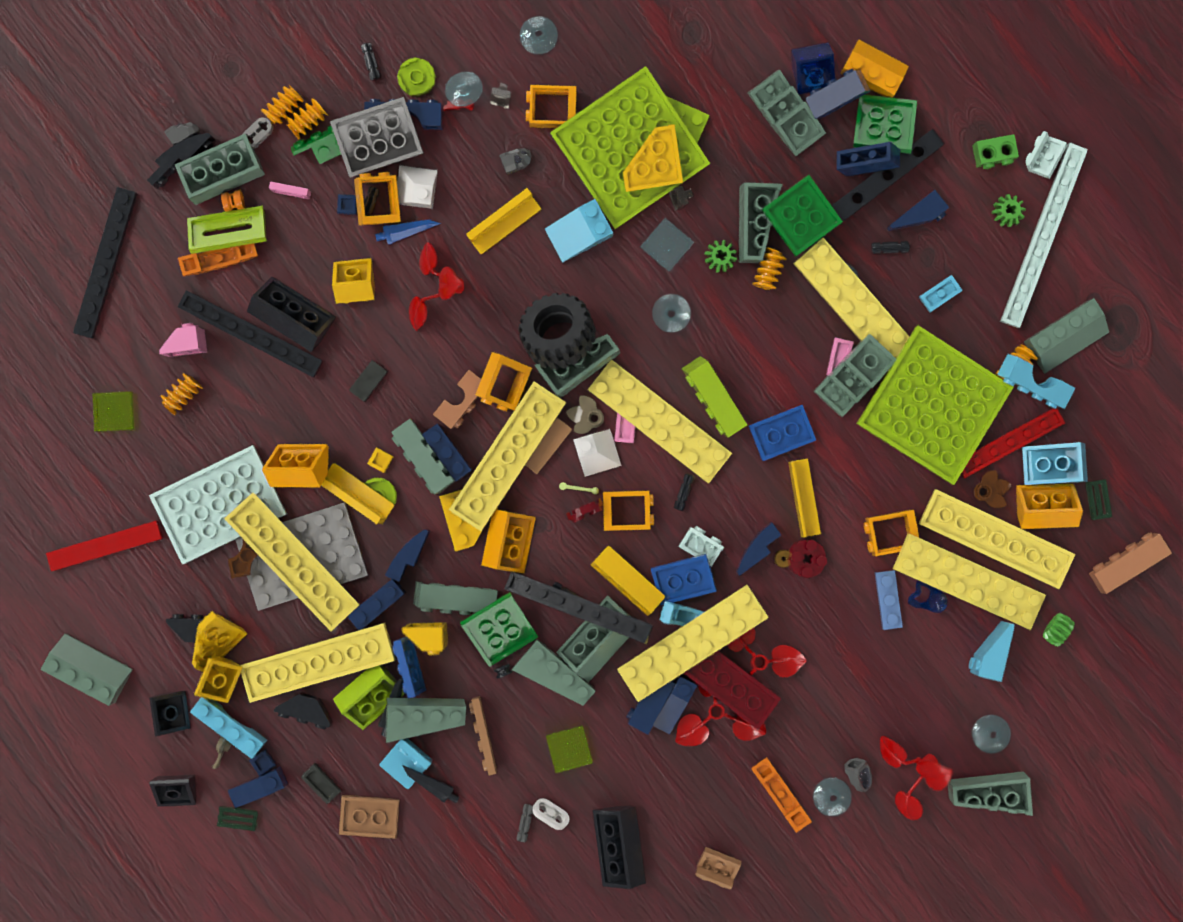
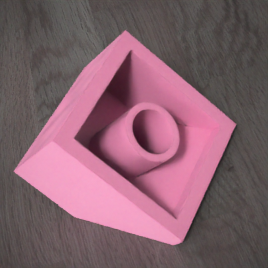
(185, 341)

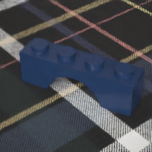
(428, 114)

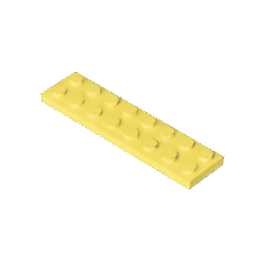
(850, 297)
(659, 421)
(507, 456)
(996, 539)
(291, 561)
(969, 581)
(692, 643)
(317, 662)

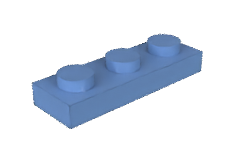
(888, 600)

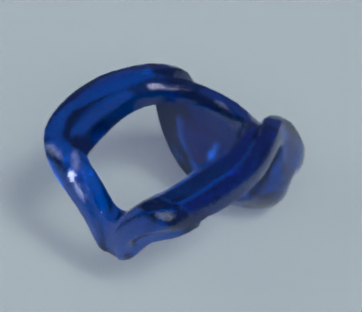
(936, 602)

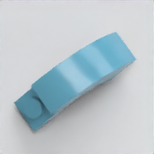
(678, 614)

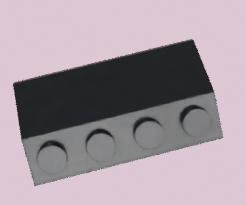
(290, 313)
(619, 847)

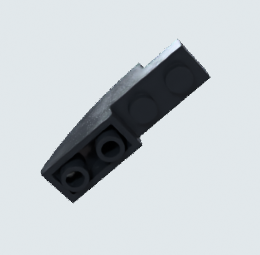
(177, 154)

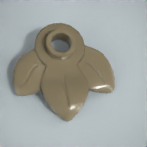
(582, 415)
(222, 745)

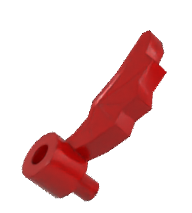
(449, 106)

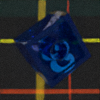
(813, 67)

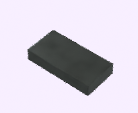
(368, 381)
(321, 783)

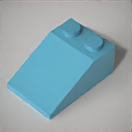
(579, 230)
(1055, 464)
(991, 656)

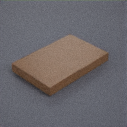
(548, 445)
(369, 816)

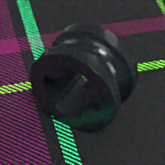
(503, 671)

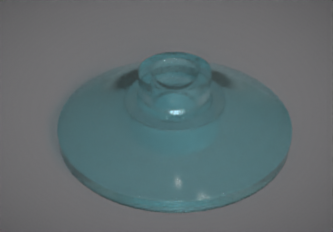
(538, 44)
(468, 93)
(673, 303)
(982, 730)
(825, 790)

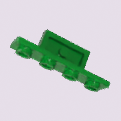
(322, 144)

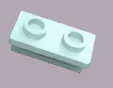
(1045, 155)
(697, 544)

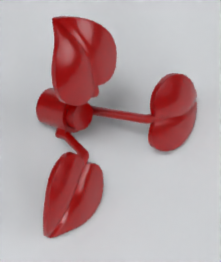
(448, 285)
(785, 658)
(693, 732)
(936, 776)

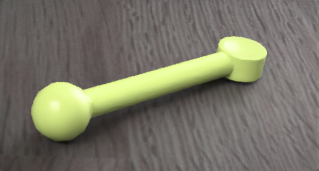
(563, 486)

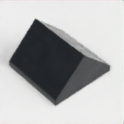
(169, 712)
(174, 790)

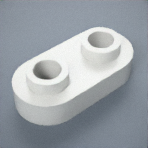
(550, 813)

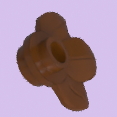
(994, 489)

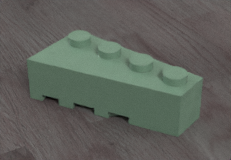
(753, 223)
(568, 378)
(422, 457)
(452, 598)
(552, 672)
(422, 716)
(993, 792)

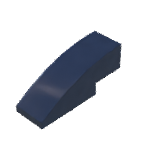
(757, 548)
(407, 556)

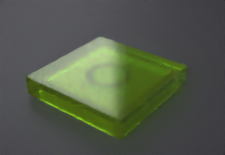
(113, 411)
(569, 749)

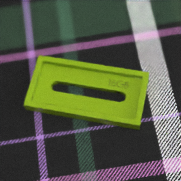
(199, 225)

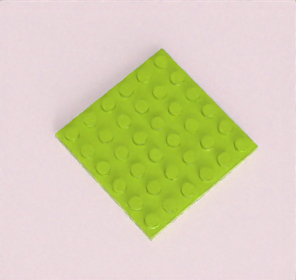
(611, 132)
(935, 405)

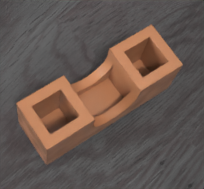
(451, 414)

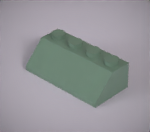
(219, 169)
(1068, 335)
(592, 645)
(87, 669)

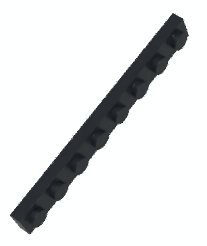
(105, 262)
(250, 334)
(579, 607)

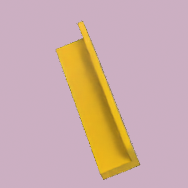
(503, 221)
(357, 494)
(804, 498)
(628, 580)

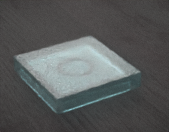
(667, 244)

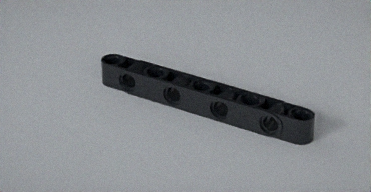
(877, 184)

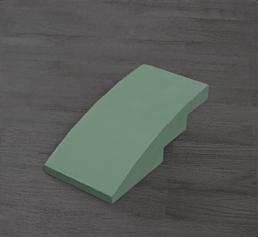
(786, 112)
(855, 375)

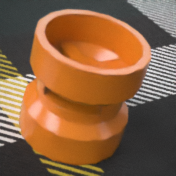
(232, 200)

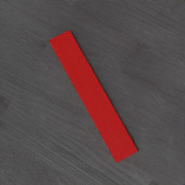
(1013, 441)
(104, 545)

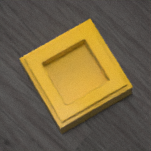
(380, 460)

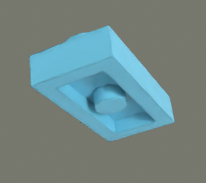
(940, 293)

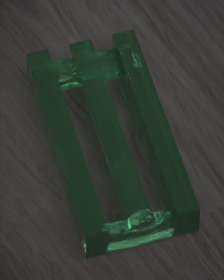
(1094, 516)
(221, 823)

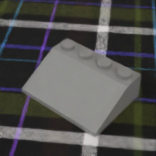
(376, 137)

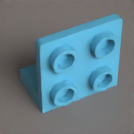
(409, 755)

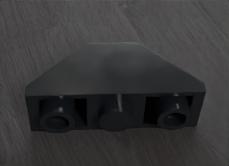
(185, 627)
(306, 709)

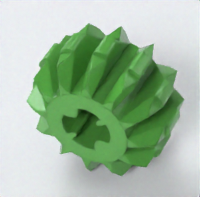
(1012, 217)
(717, 261)
(1058, 629)

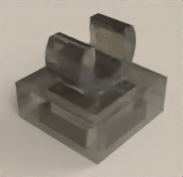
(501, 96)
(680, 197)

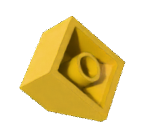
(353, 281)
(218, 679)

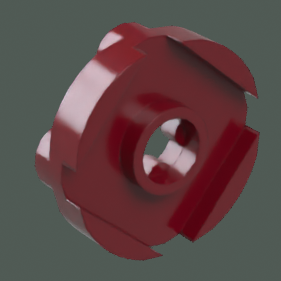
(578, 513)
(796, 557)

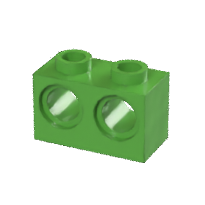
(994, 147)

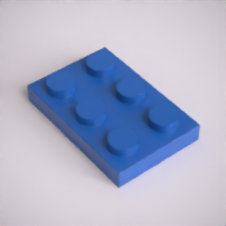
(782, 433)
(684, 578)
(409, 667)

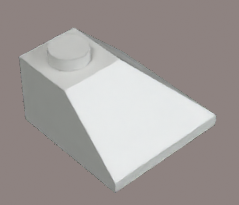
(416, 186)
(597, 452)

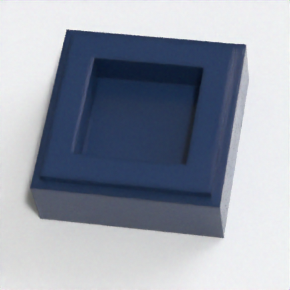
(347, 204)
(262, 762)

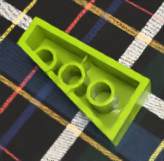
(714, 396)

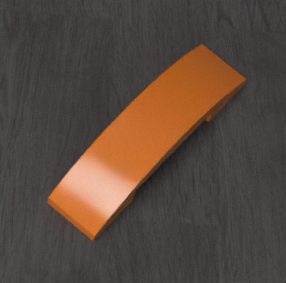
(216, 259)
(781, 795)

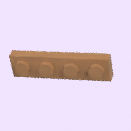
(484, 744)

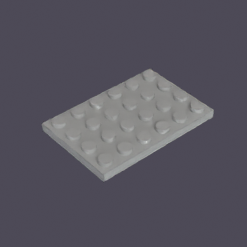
(328, 537)

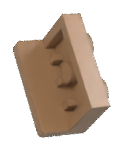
(717, 868)

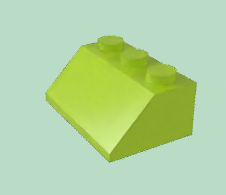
(366, 696)

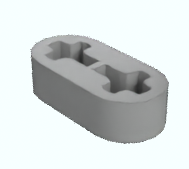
(262, 135)

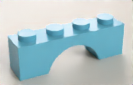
(1019, 372)
(240, 736)

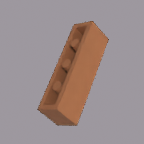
(1130, 562)

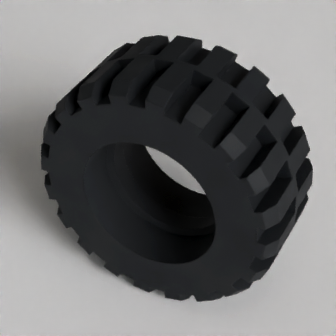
(547, 313)

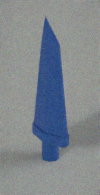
(400, 231)

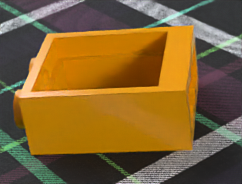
(549, 90)
(393, 199)
(489, 378)
(649, 518)
(911, 528)

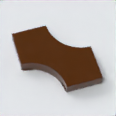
(242, 562)

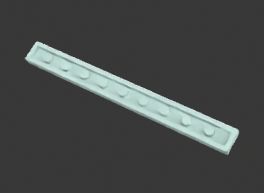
(1043, 235)

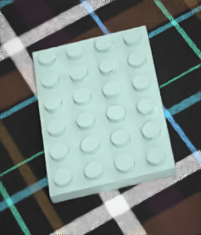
(197, 505)

